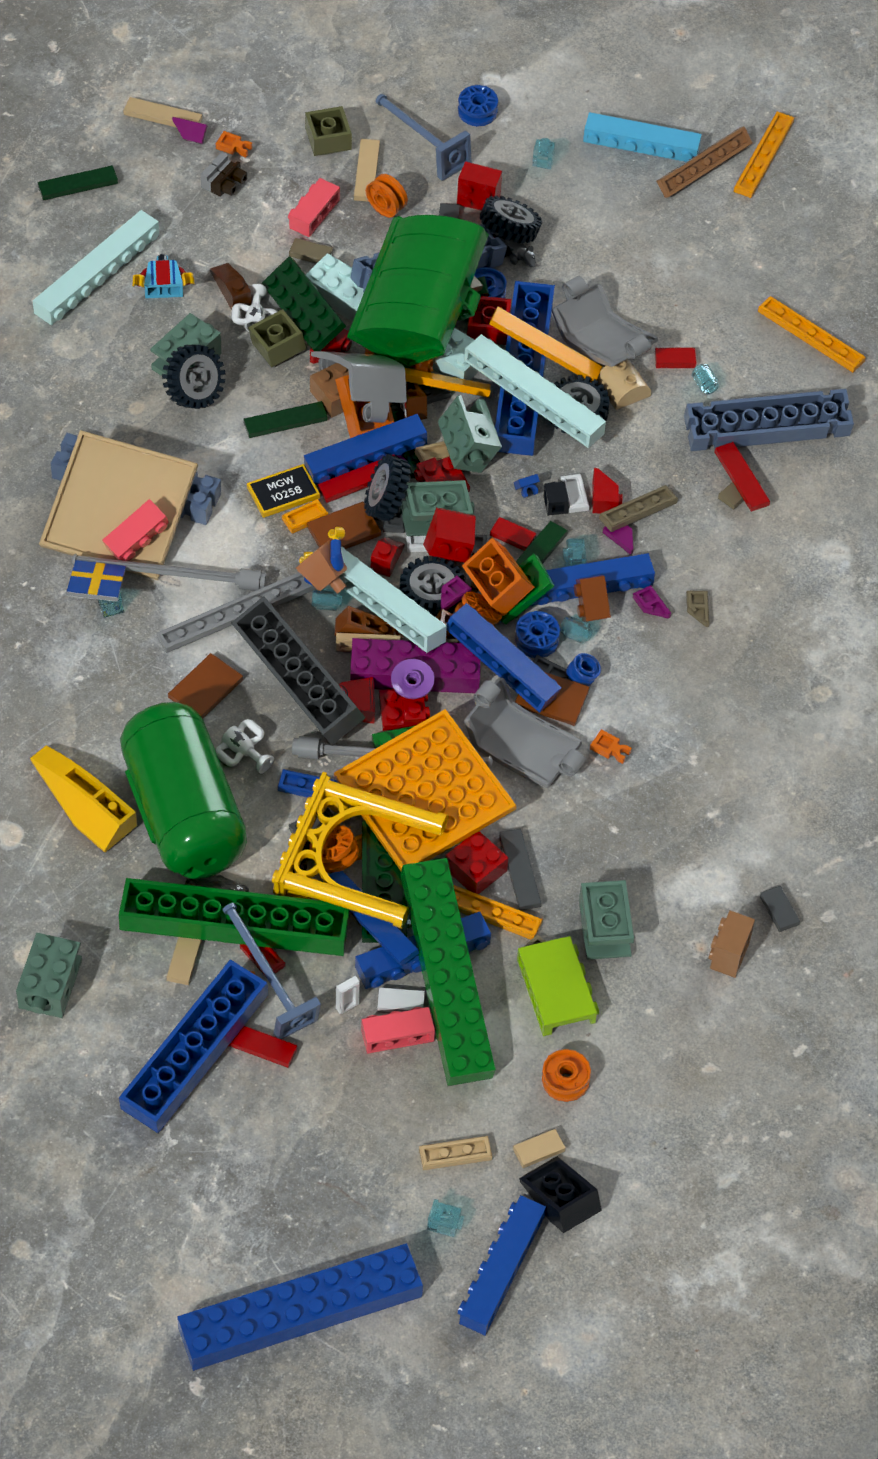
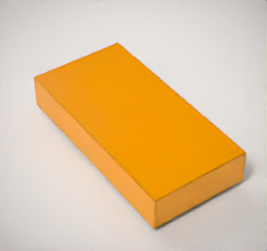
(298, 518)

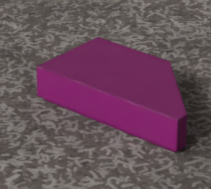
(190, 130)
(622, 537)
(453, 592)
(651, 603)

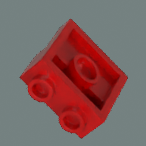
(438, 470)
(400, 711)

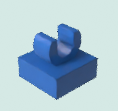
(527, 482)

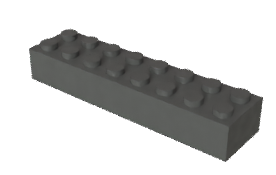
(298, 670)

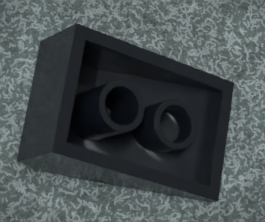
(564, 1193)

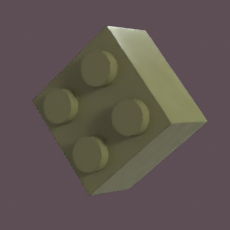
(328, 131)
(277, 338)

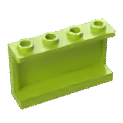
(556, 984)

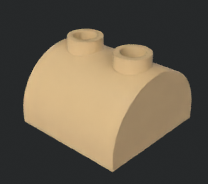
(623, 384)

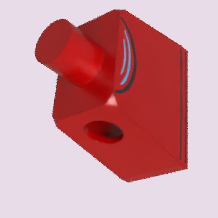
(362, 695)

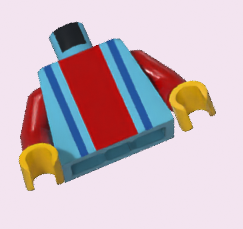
(163, 278)

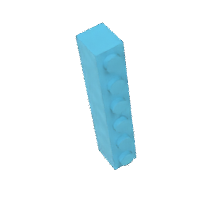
(641, 137)

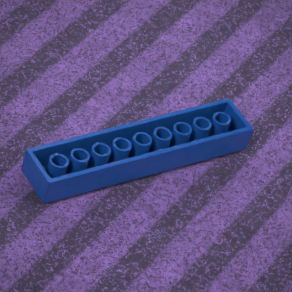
(515, 420)
(299, 1306)

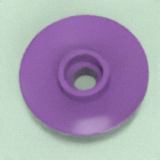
(412, 670)

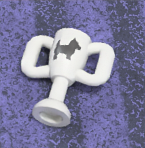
(254, 312)
(244, 746)

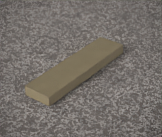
(638, 508)

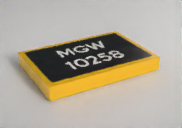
(283, 490)

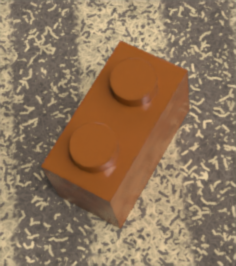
(592, 598)

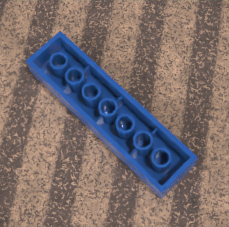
(193, 1046)

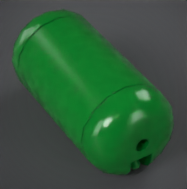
(182, 790)

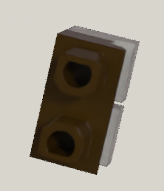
(221, 175)

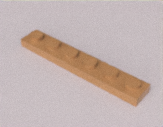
(704, 162)

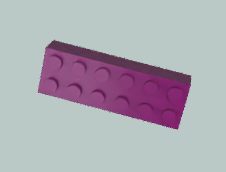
(452, 663)

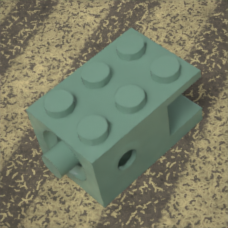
(187, 332)
(469, 435)
(424, 498)
(606, 919)
(49, 975)

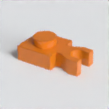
(232, 143)
(608, 745)

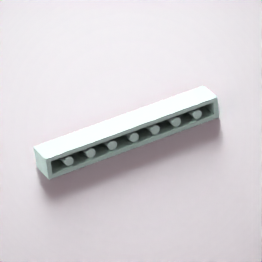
(96, 267)
(535, 391)
(392, 604)

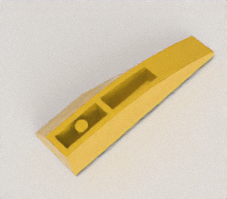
(85, 799)

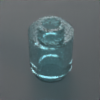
(705, 378)
(326, 599)
(576, 629)

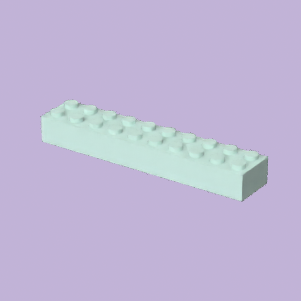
(344, 296)

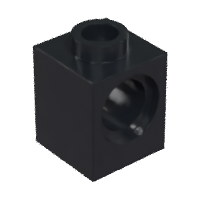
(556, 498)

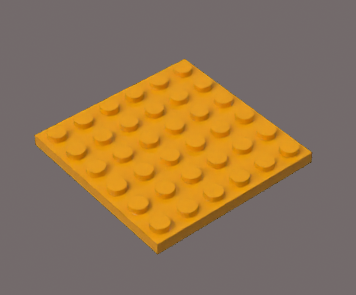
(434, 771)

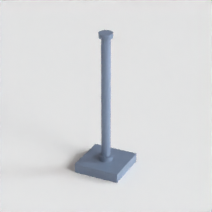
(449, 155)
(295, 1017)

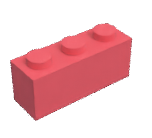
(314, 207)
(136, 531)
(397, 1029)

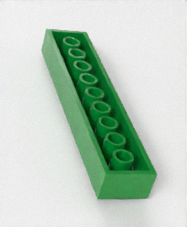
(199, 914)
(447, 972)

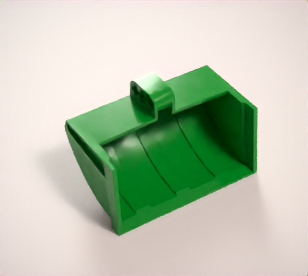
(419, 288)

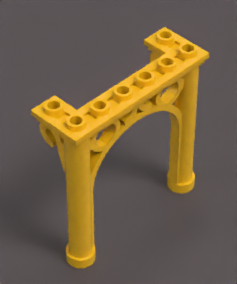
(339, 799)

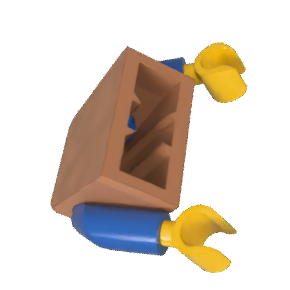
(325, 564)

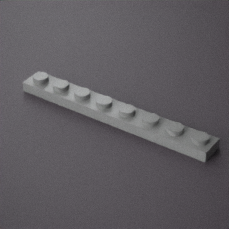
(223, 615)

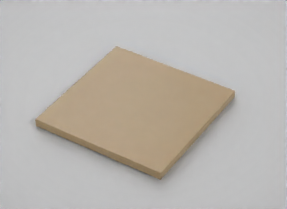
(106, 486)

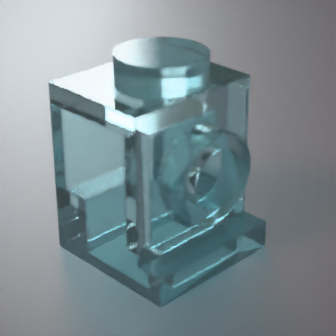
(543, 148)
(574, 552)
(111, 608)
(443, 1225)

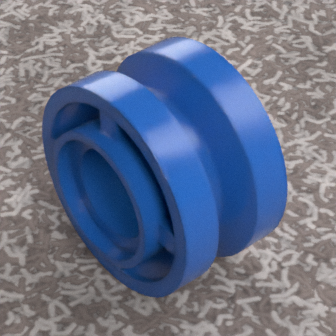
(583, 669)

